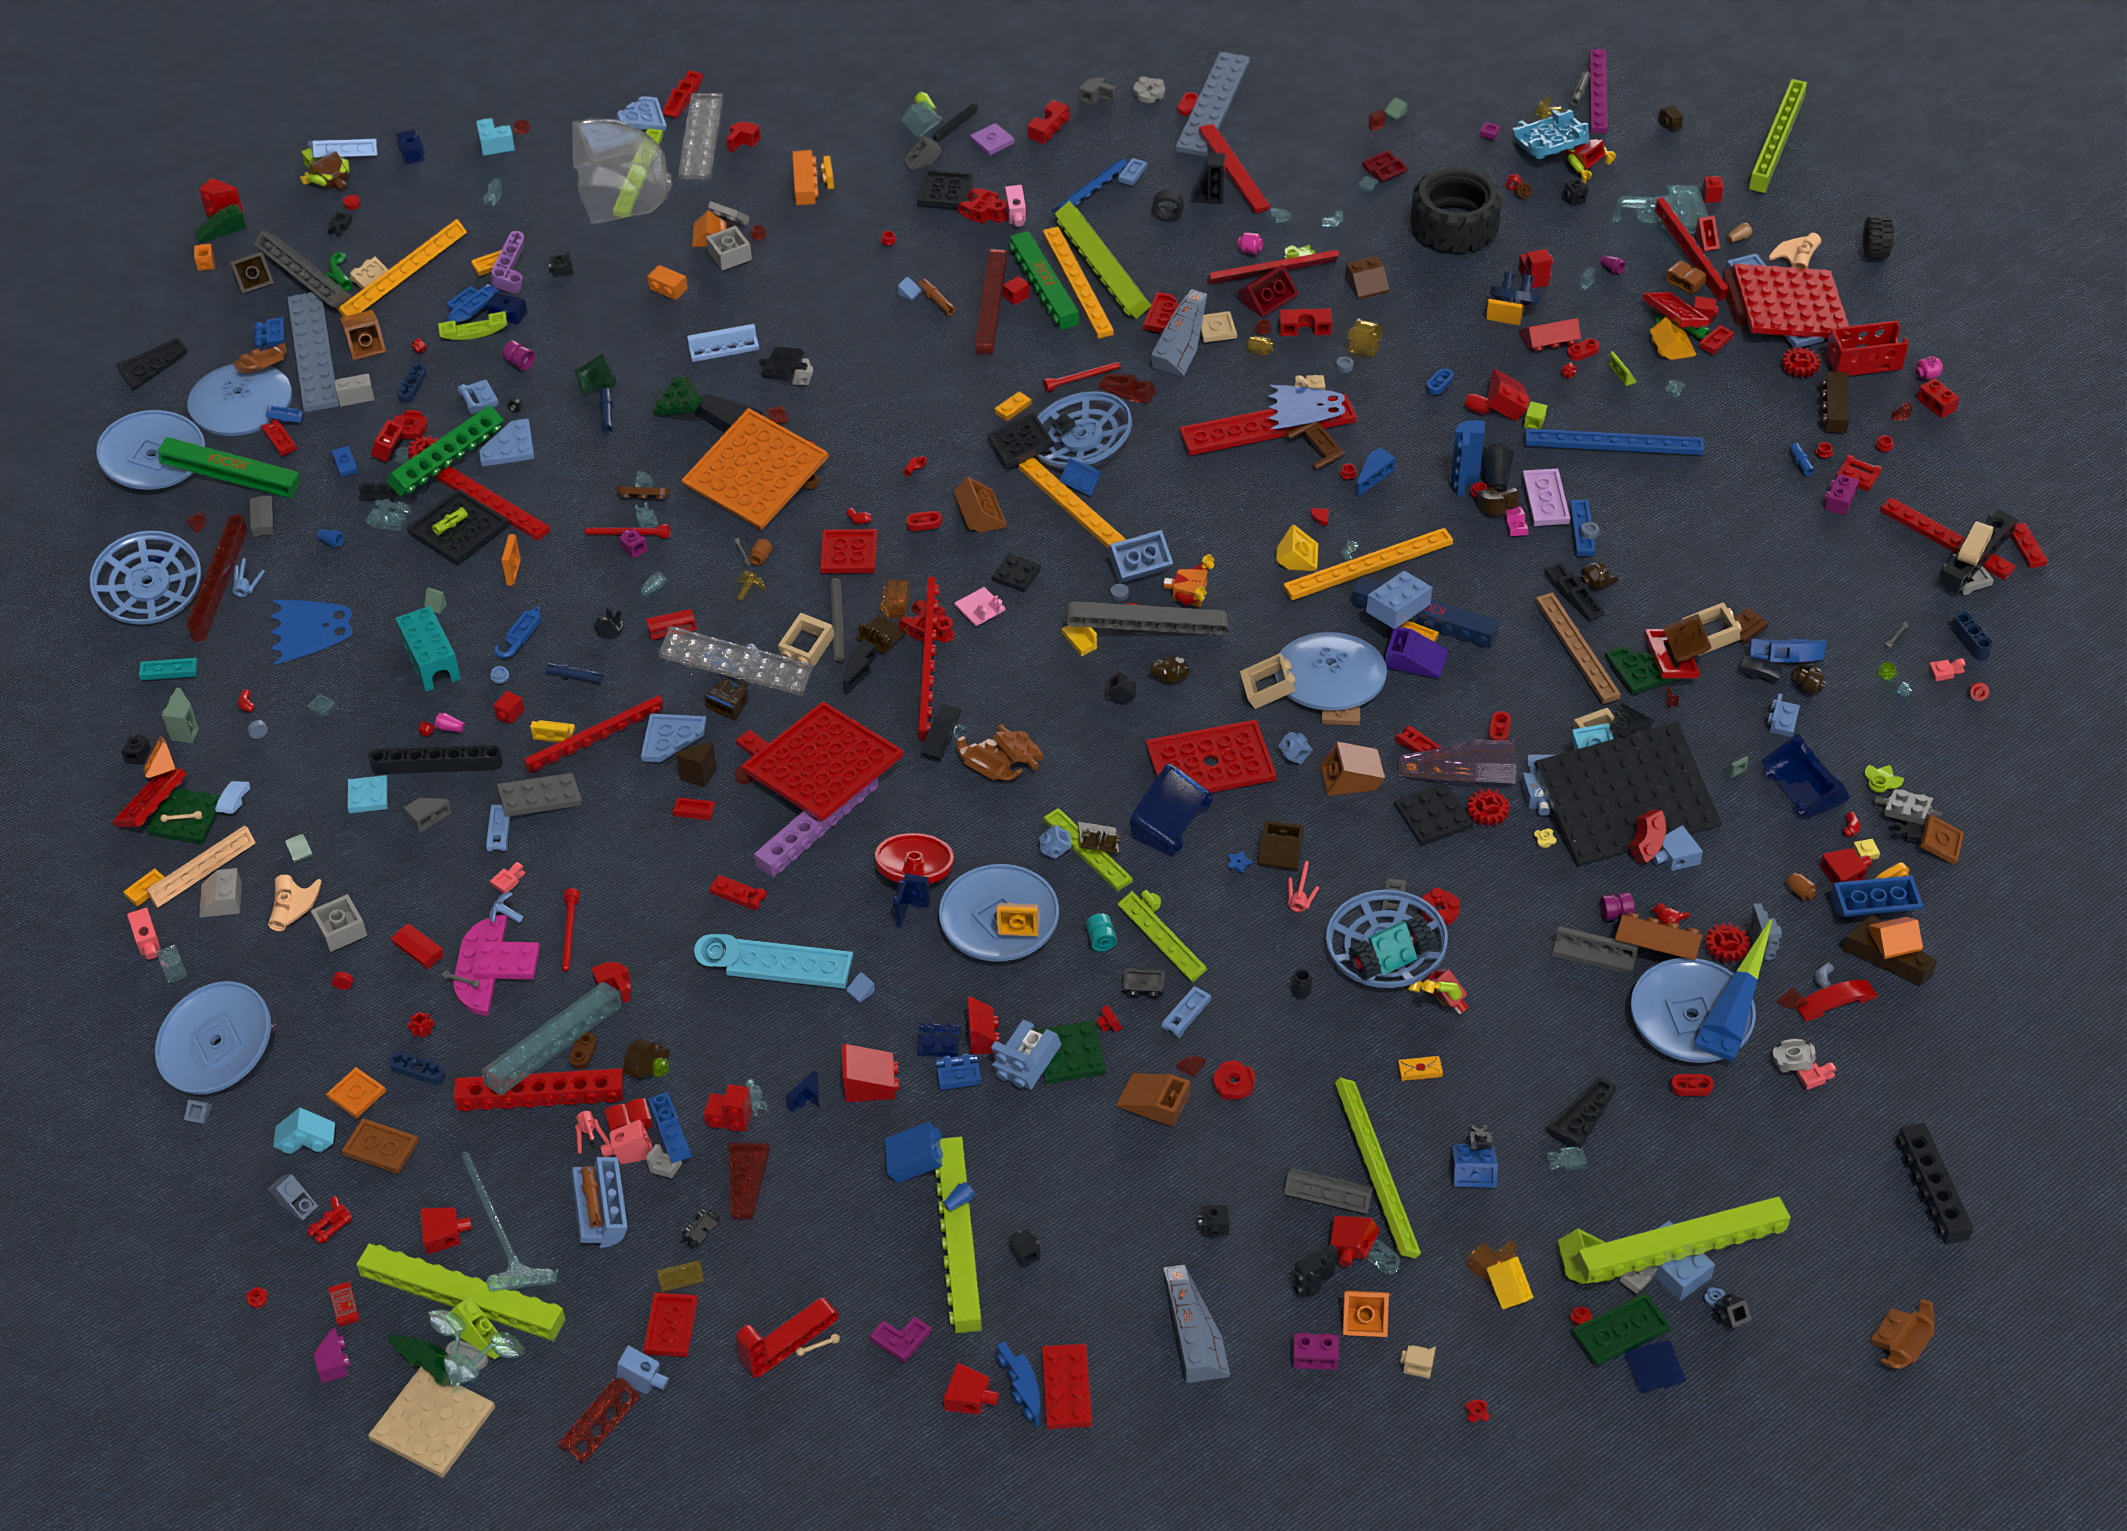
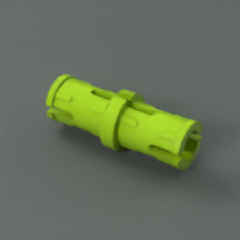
(449, 521)

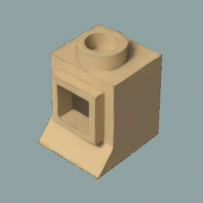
(1418, 1361)

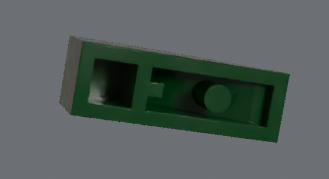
(222, 223)

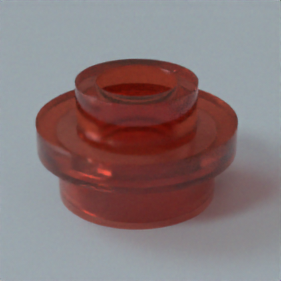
(758, 232)
(1263, 326)

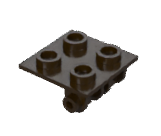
(880, 633)
(1098, 837)

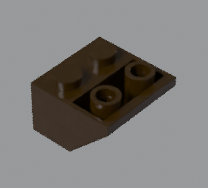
(1281, 845)

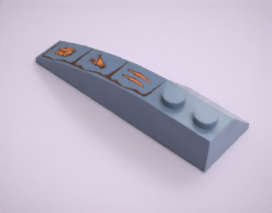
(1181, 336)
(1196, 1332)

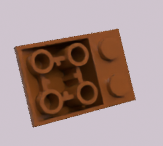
(1156, 1096)

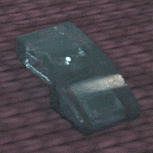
(171, 964)

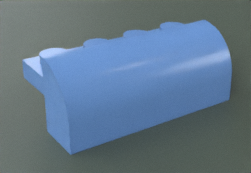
(610, 1201)

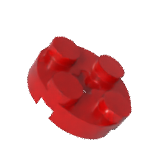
(412, 417)
(1442, 898)
(1230, 1090)

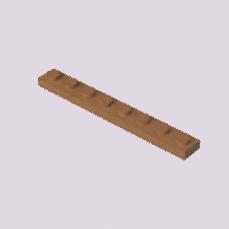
(1578, 648)

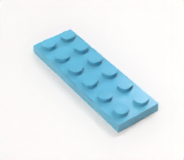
(792, 964)

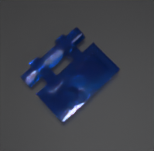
(938, 1045)

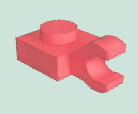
(1944, 670)
(507, 880)
(1816, 1075)

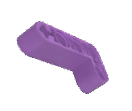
(502, 273)

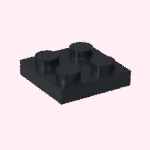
(1016, 572)

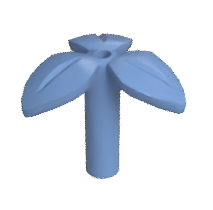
(499, 906)

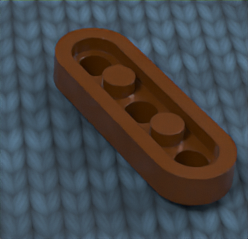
(643, 492)

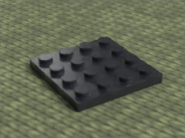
(468, 533)

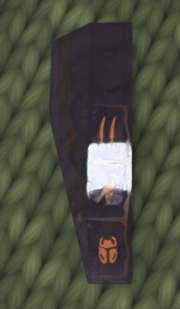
(1469, 762)

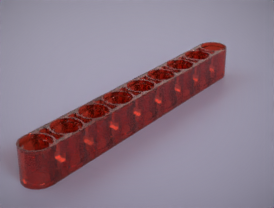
(991, 301)
(217, 578)

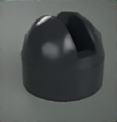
(512, 408)

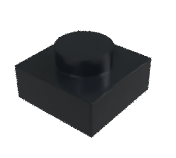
(1063, 424)

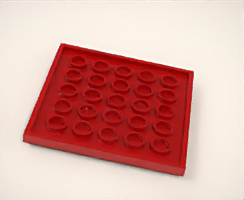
(1789, 300)
(822, 761)

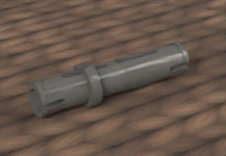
(1578, 92)

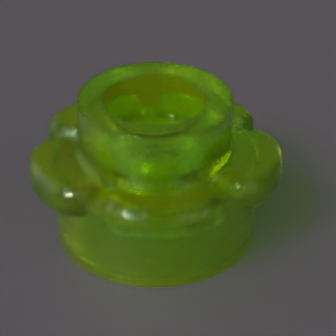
(1887, 670)
(660, 1067)

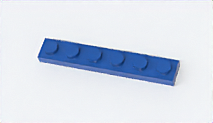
(1095, 184)

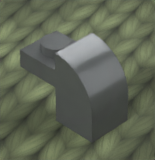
(1096, 88)

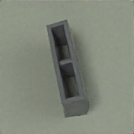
(261, 516)

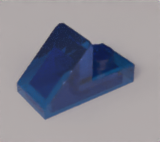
(806, 1090)

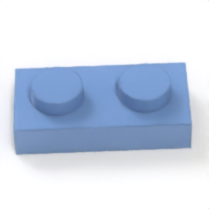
(1132, 171)

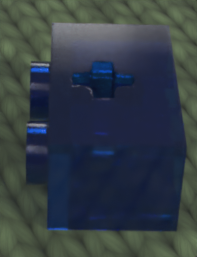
(410, 146)
(514, 307)

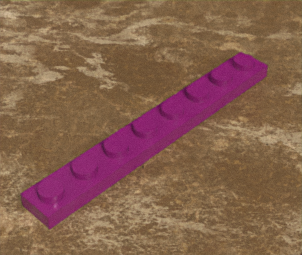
(1598, 91)

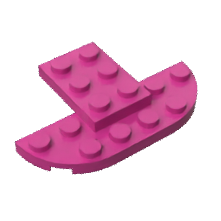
(488, 958)

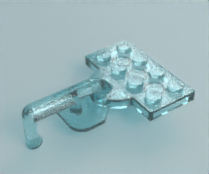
(1683, 200)

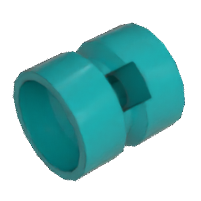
(1101, 932)

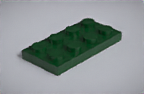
(1621, 1329)

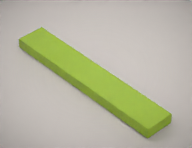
(1098, 860)
(1162, 936)

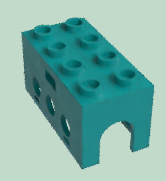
(427, 646)

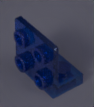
(913, 891)

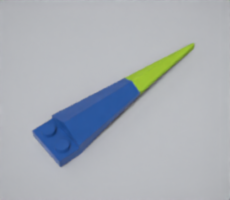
(1727, 1021)

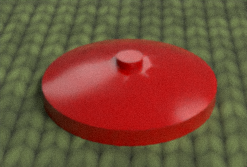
(914, 855)

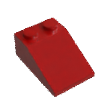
(1507, 395)

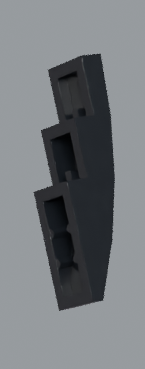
(1576, 594)

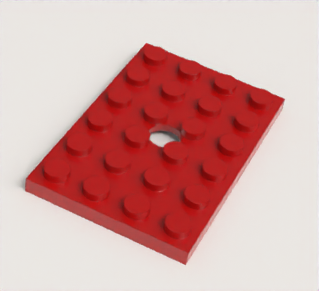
(1236, 747)

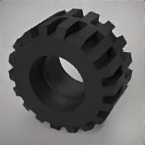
(1878, 236)

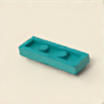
(168, 669)

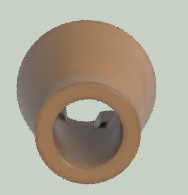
(1739, 233)

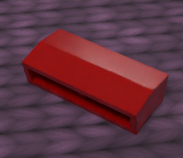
(659, 625)
(417, 946)

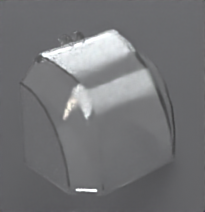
(618, 169)

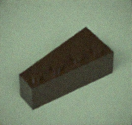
(1912, 967)

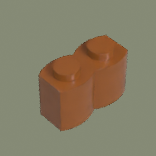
(1685, 277)

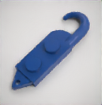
(520, 632)

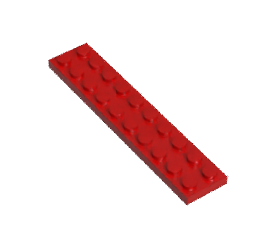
(1249, 429)

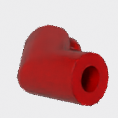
(1853, 826)

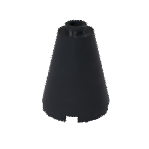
(1496, 465)

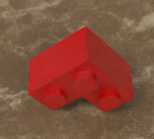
(1538, 265)
(729, 1110)

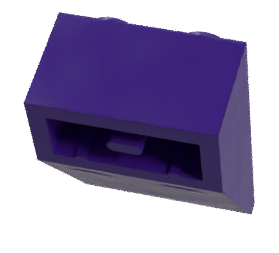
(1415, 653)

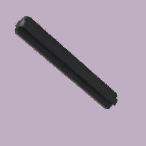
(955, 122)

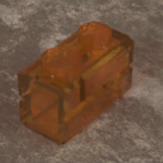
(896, 598)

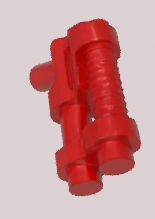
(336, 1218)

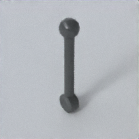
(737, 542)
(1889, 644)
(446, 975)

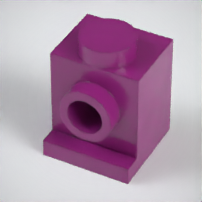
(629, 540)

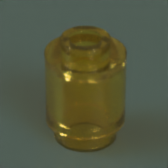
(1260, 345)

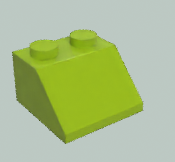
(1569, 1249)

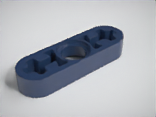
(403, 395)
(411, 1061)

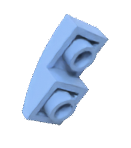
(231, 797)

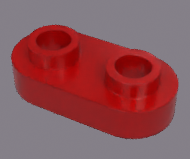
(1583, 349)
(924, 520)
(1500, 726)
(1692, 1084)

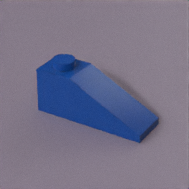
(1377, 467)

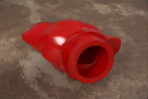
(1667, 914)

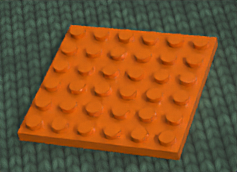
(755, 468)

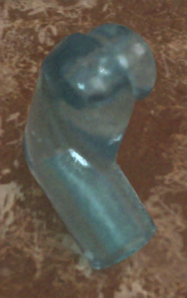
(1335, 220)
(1347, 549)

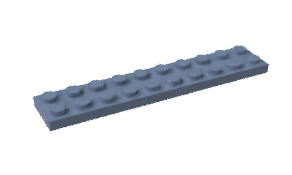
(1213, 101)
(313, 352)

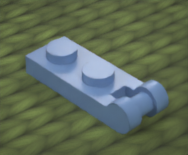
(498, 829)
(1186, 1011)

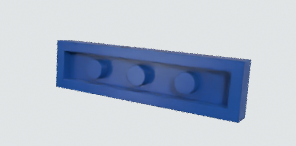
(1581, 514)

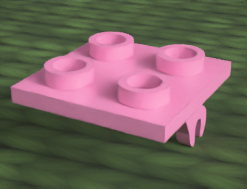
(980, 606)

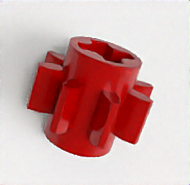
(421, 1024)

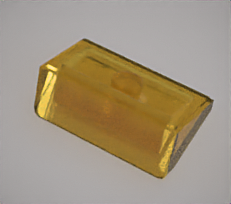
(680, 1276)

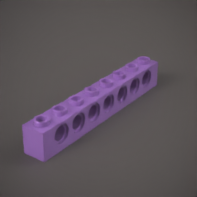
(800, 835)

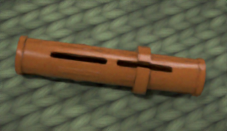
(933, 293)
(590, 1189)

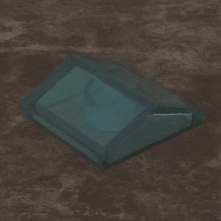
(921, 118)

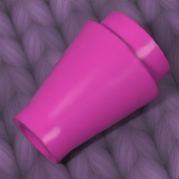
(448, 723)

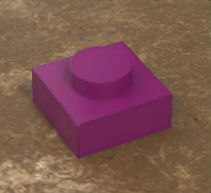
(1490, 130)

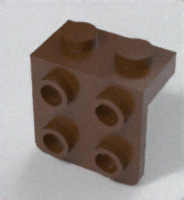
(1687, 638)

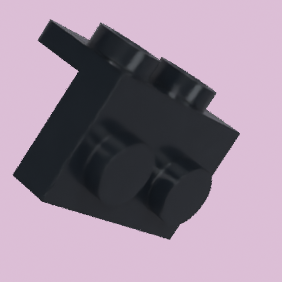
(1144, 981)

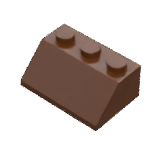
(979, 506)

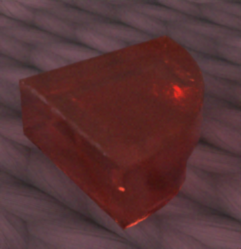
(1903, 412)
(197, 522)
(1792, 1000)
(1191, 1065)

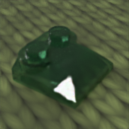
(596, 374)

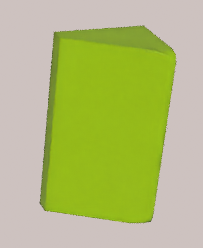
(1621, 370)

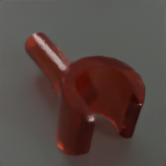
(1672, 699)

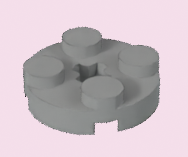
(1156, 88)
(1803, 1059)

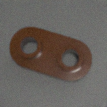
(584, 1049)

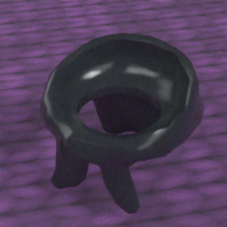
(605, 626)

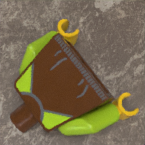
(328, 172)

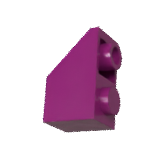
(330, 1359)

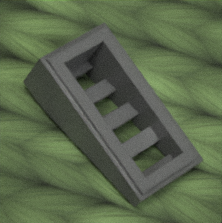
(1393, 884)

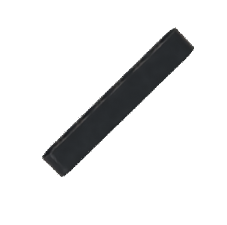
(435, 759)

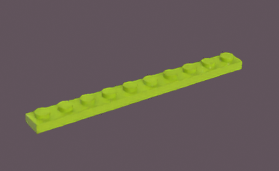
(1377, 1168)

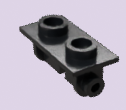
(372, 492)
(694, 1233)

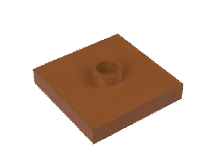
(1942, 839)

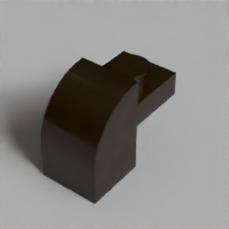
(1495, 502)
(641, 1056)

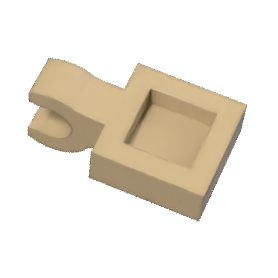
(1311, 381)

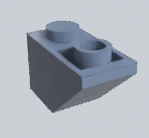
(292, 1196)

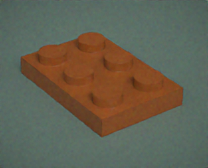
(380, 1146)

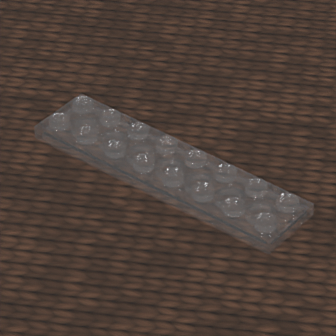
(701, 136)
(736, 660)

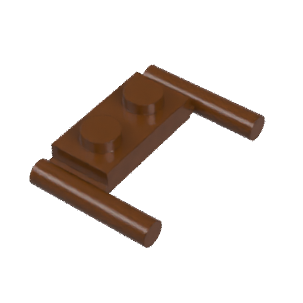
(1321, 441)

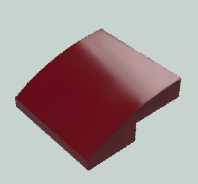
(1384, 166)

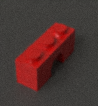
(1055, 117)
(1317, 319)

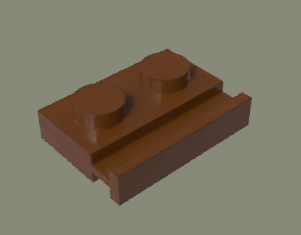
(1750, 623)

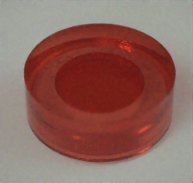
(522, 126)
(741, 777)

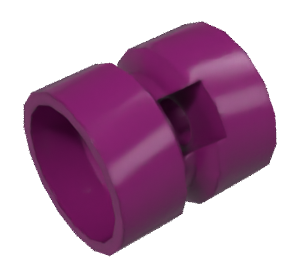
(518, 355)
(1613, 906)

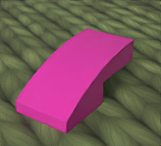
(1516, 522)

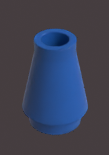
(331, 537)
(959, 1196)

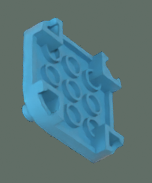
(1551, 134)

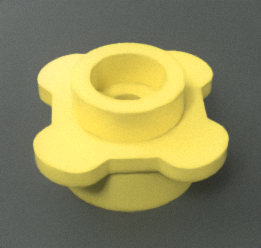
(1545, 838)

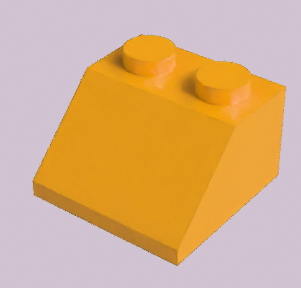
(1671, 340)
(1018, 919)

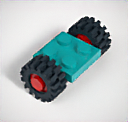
(1391, 948)

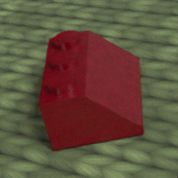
(1268, 291)

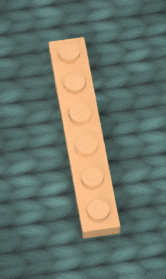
(200, 866)

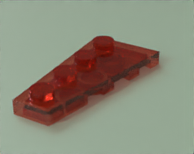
(746, 1176)

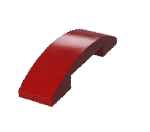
(1836, 996)

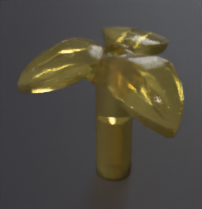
(1544, 109)
(749, 578)

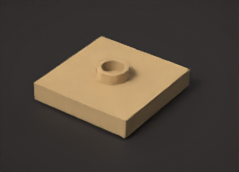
(1217, 327)

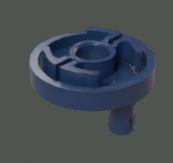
(1523, 296)

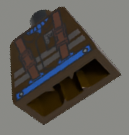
(727, 698)

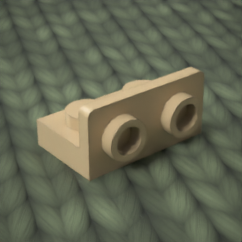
(367, 272)

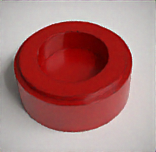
(351, 202)
(342, 980)

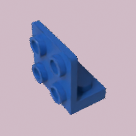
(1474, 1167)

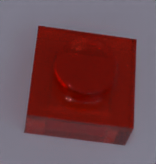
(1377, 119)
(778, 415)

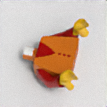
(1190, 583)

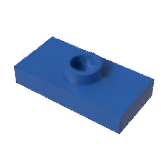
(284, 414)
(344, 461)

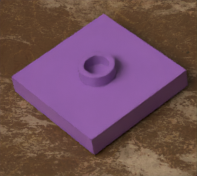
(992, 139)

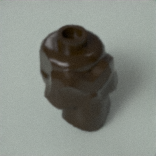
(1597, 576)
(1170, 669)
(1809, 678)

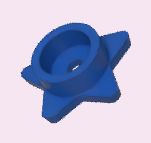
(1238, 866)

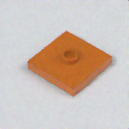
(511, 560)
(356, 1092)

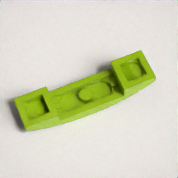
(473, 330)

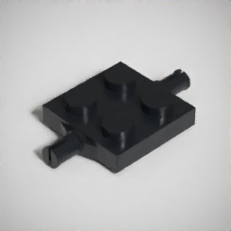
(783, 363)

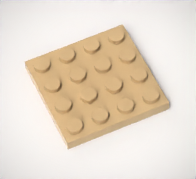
(431, 1422)

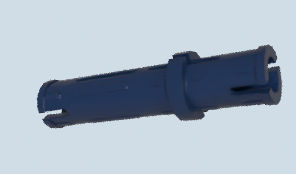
(606, 410)
(575, 673)

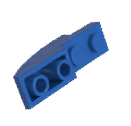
(1788, 650)
(669, 1128)
(1023, 1382)

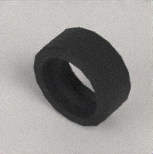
(1167, 215)

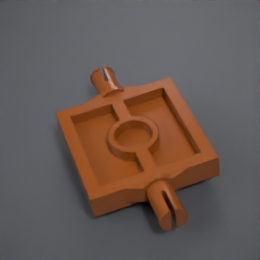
(1018, 746)

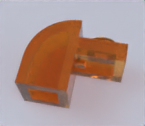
(1485, 1257)

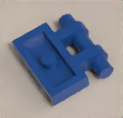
(274, 332)
(959, 1075)

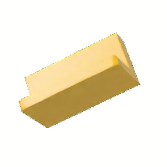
(1081, 638)
(551, 730)
(1510, 1283)

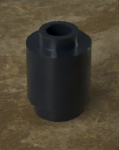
(1301, 983)

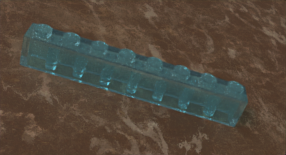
(551, 1038)

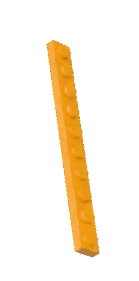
(403, 269)
(1078, 282)
(1070, 502)
(1367, 564)

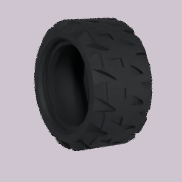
(1452, 230)

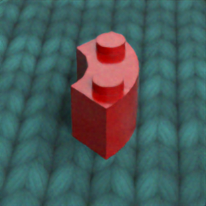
(1649, 836)

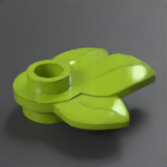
(1292, 251)
(1882, 779)

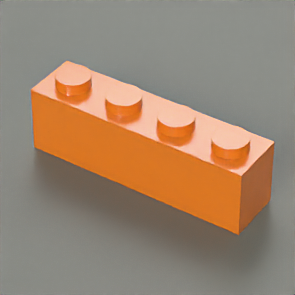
(805, 177)

